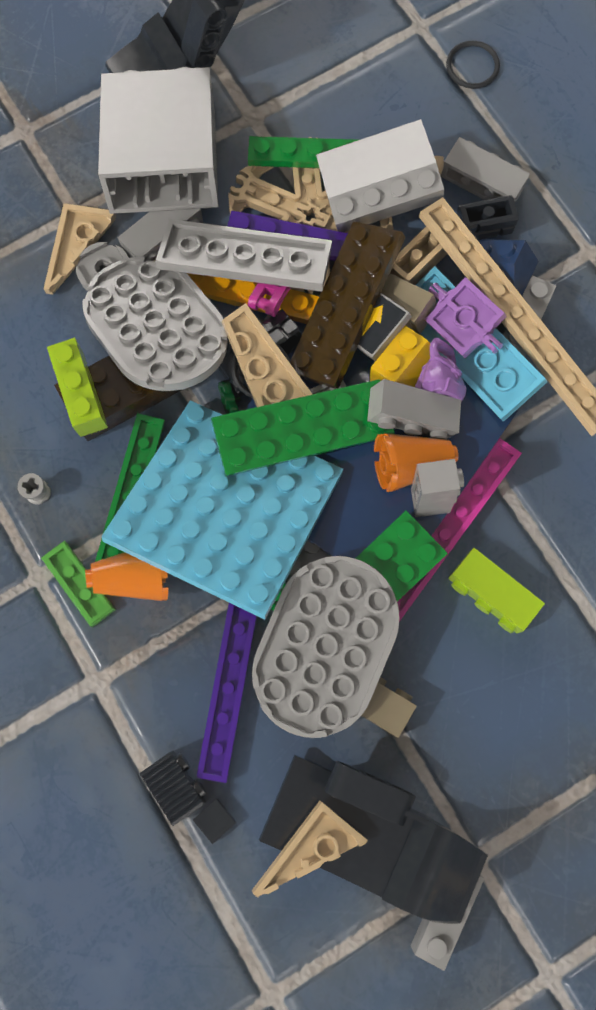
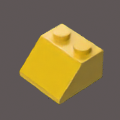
(402, 358)

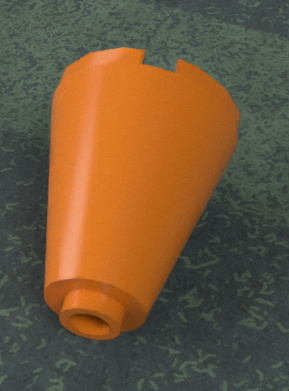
(401, 455)
(127, 577)

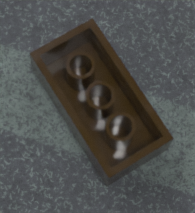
(119, 395)

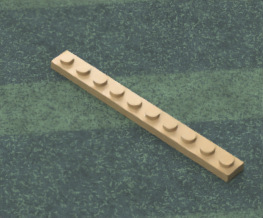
(521, 319)

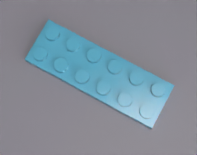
(501, 378)

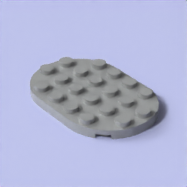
(155, 324)
(325, 646)

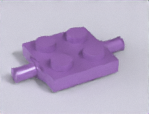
(465, 317)

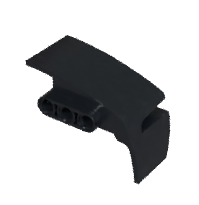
(184, 37)
(407, 854)

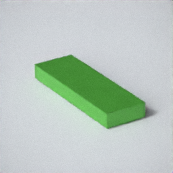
(71, 576)

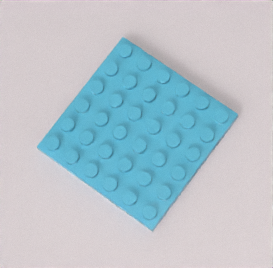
(219, 531)

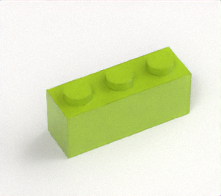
(77, 387)
(495, 592)

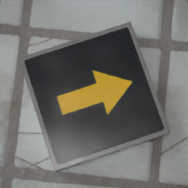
(382, 327)

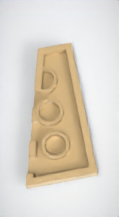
(261, 361)

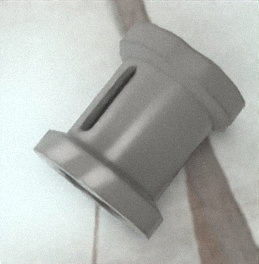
(31, 481)

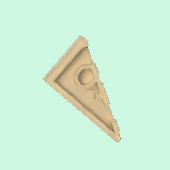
(76, 231)
(316, 841)

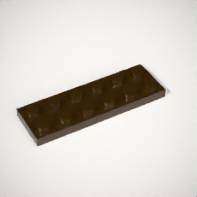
(346, 303)

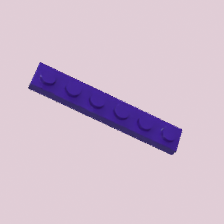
(266, 224)
(227, 695)

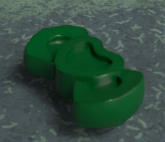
(227, 397)

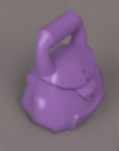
(441, 373)

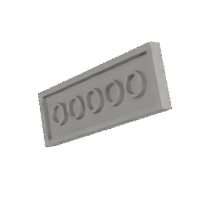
(244, 254)

